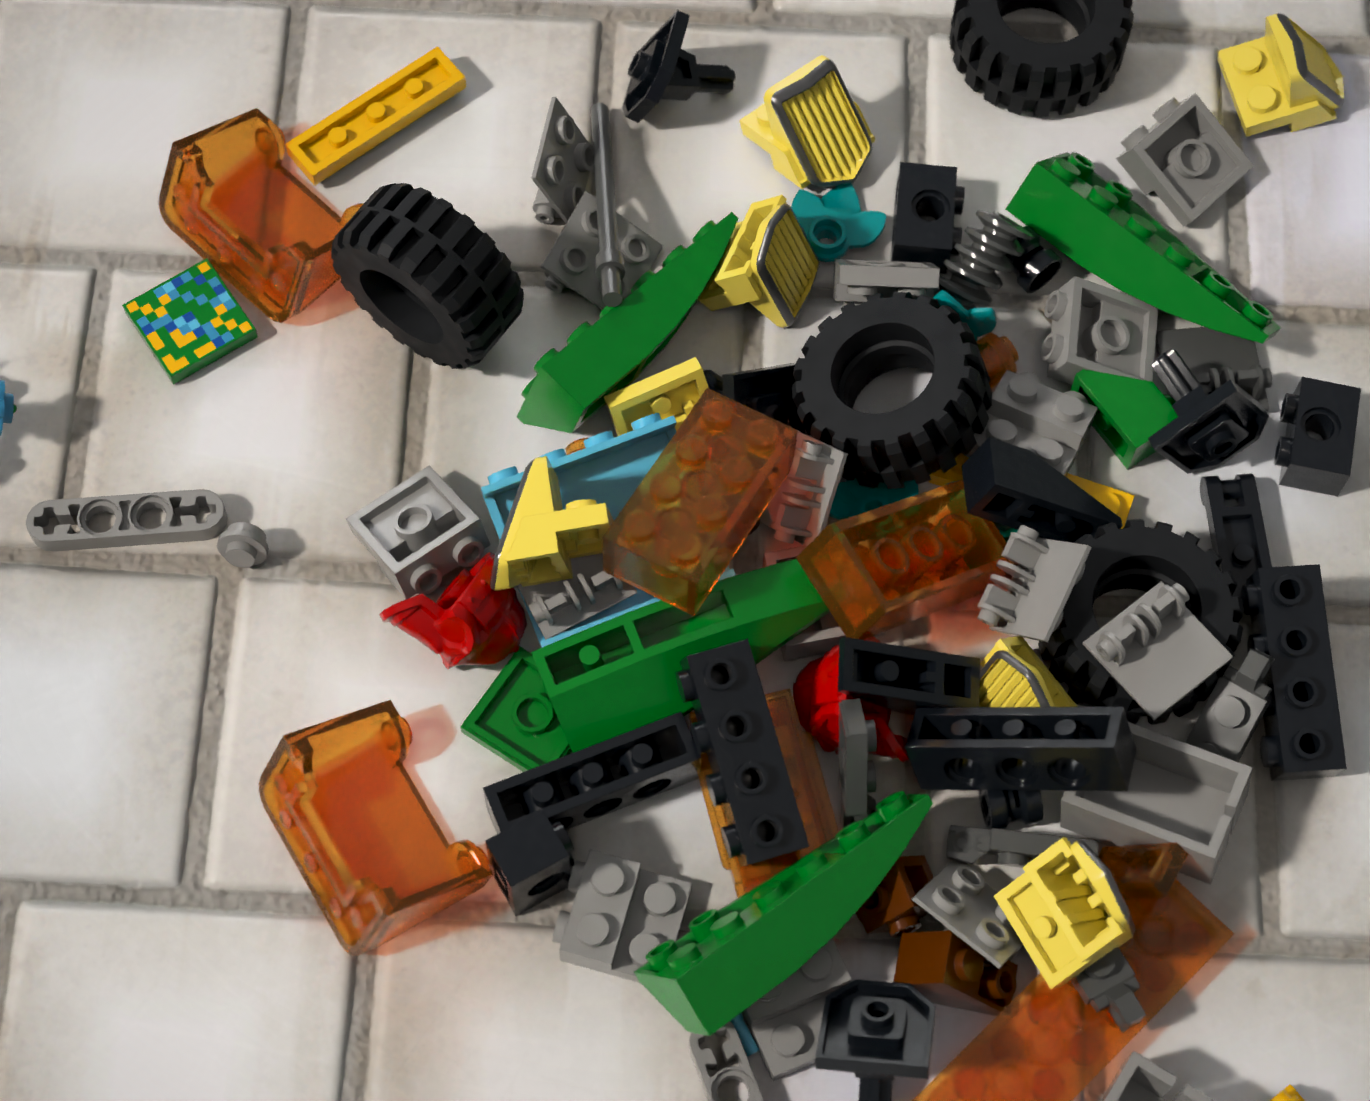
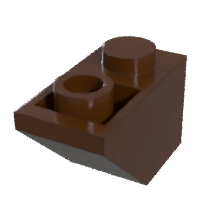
(954, 972)

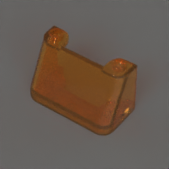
(251, 214)
(364, 828)

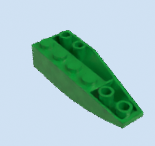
(1130, 249)
(625, 338)
(627, 667)
(780, 924)

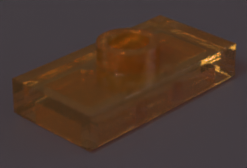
(1144, 869)

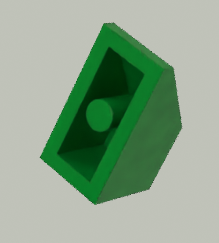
(1126, 412)

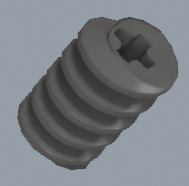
(983, 259)

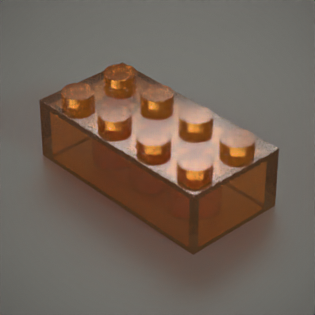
(699, 501)
(903, 561)

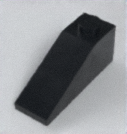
(1022, 489)
(907, 676)

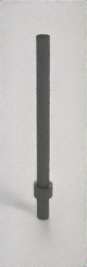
(609, 260)

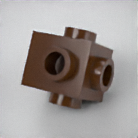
(891, 903)

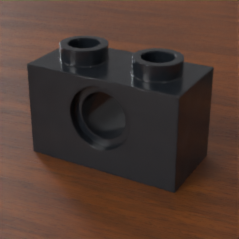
(932, 193)
(1330, 412)
(531, 861)

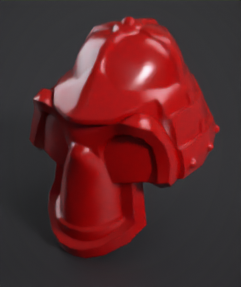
(468, 620)
(818, 708)

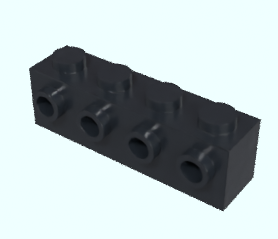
(1303, 716)
(742, 753)

